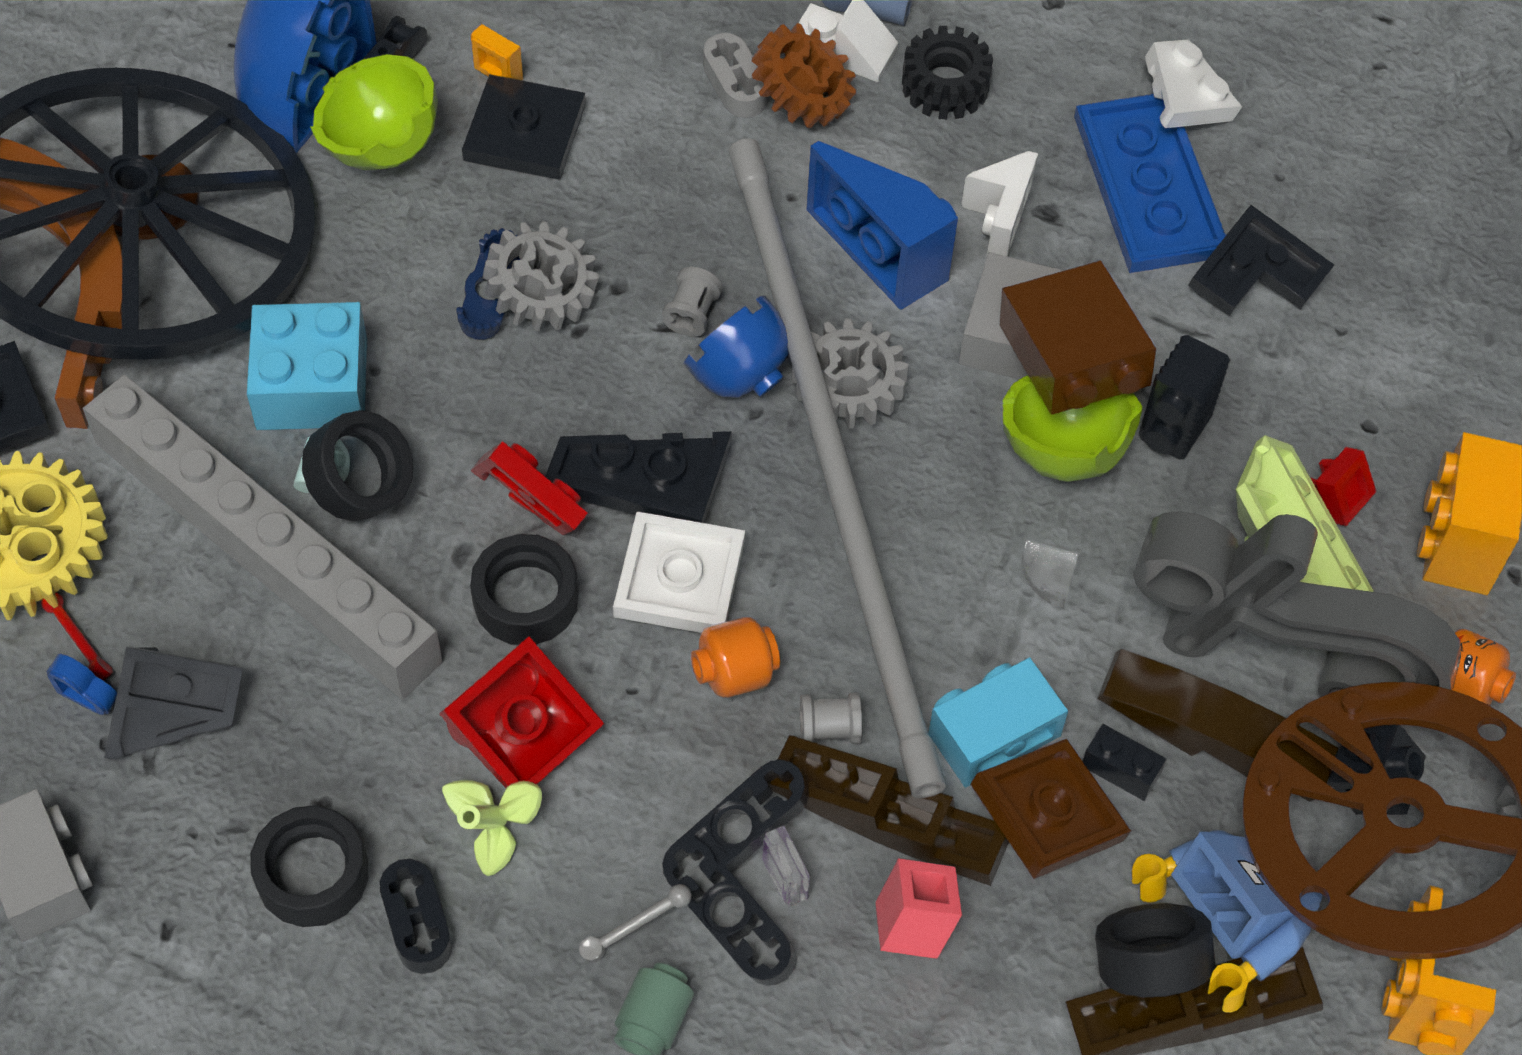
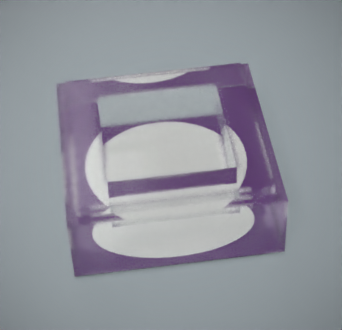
(785, 866)

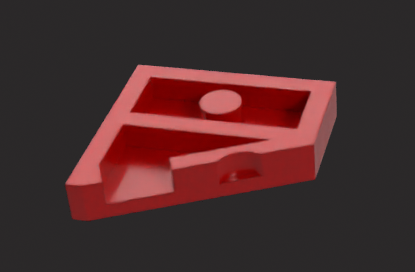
(515, 469)

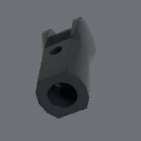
(397, 31)

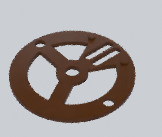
(1345, 919)

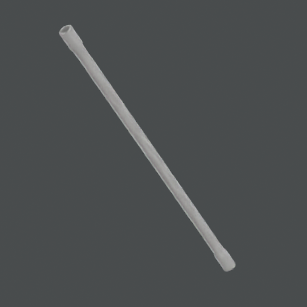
(915, 745)

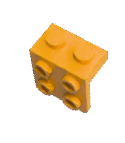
(1430, 1009)

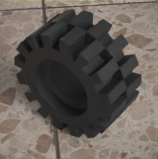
(947, 93)

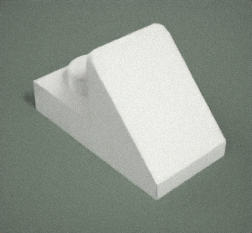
(856, 34)
(1001, 195)

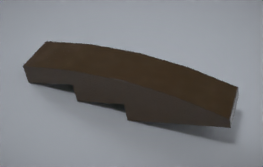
(1199, 714)
(880, 807)
(1136, 1025)

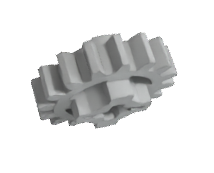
(539, 277)
(851, 375)

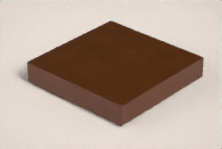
(1050, 808)

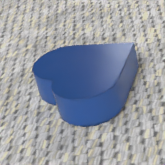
(81, 685)

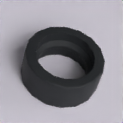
(386, 444)
(518, 552)
(290, 828)
(1155, 950)

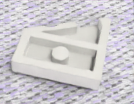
(1188, 86)

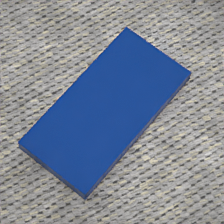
(1149, 183)

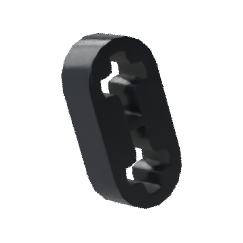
(403, 919)

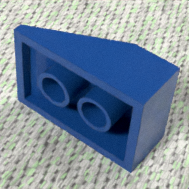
(883, 222)

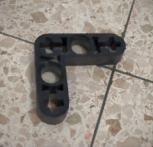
(723, 858)

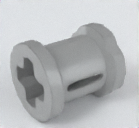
(692, 301)
(831, 718)

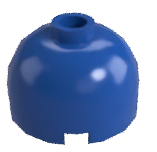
(743, 353)

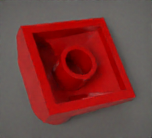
(521, 717)

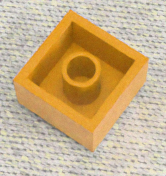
(1473, 514)

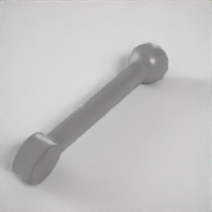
(593, 949)

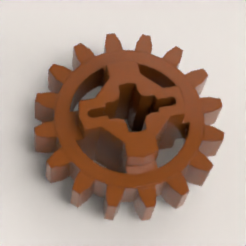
(803, 75)

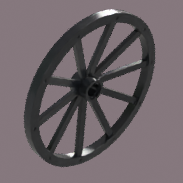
(133, 195)

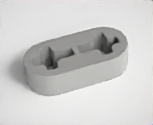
(726, 77)

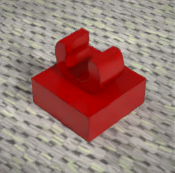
(1345, 484)

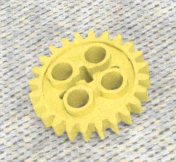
(64, 532)

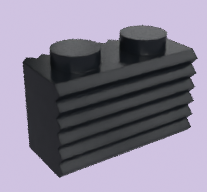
(1183, 397)

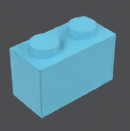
(997, 719)

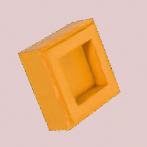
(496, 54)

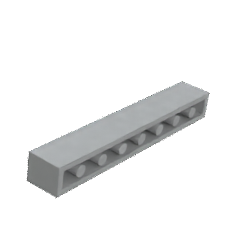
(265, 537)

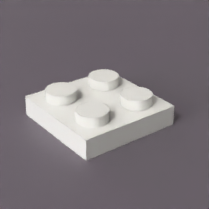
(678, 573)

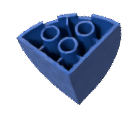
(290, 54)

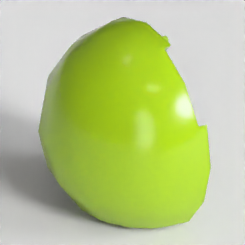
(376, 112)
(1072, 442)

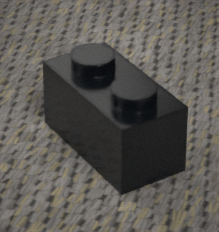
(1123, 762)

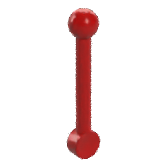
(96, 664)

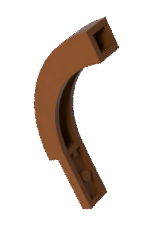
(99, 282)

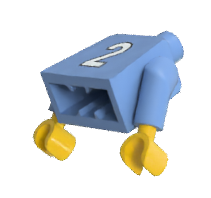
(1242, 909)

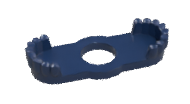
(478, 315)

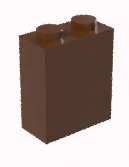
(1077, 337)

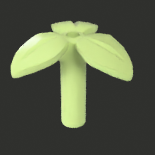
(475, 809)

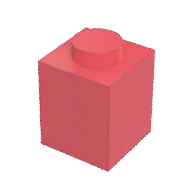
(918, 908)

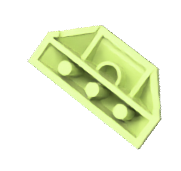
(1280, 485)

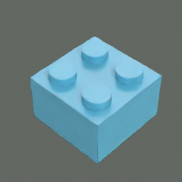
(306, 364)

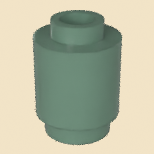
(653, 1010)

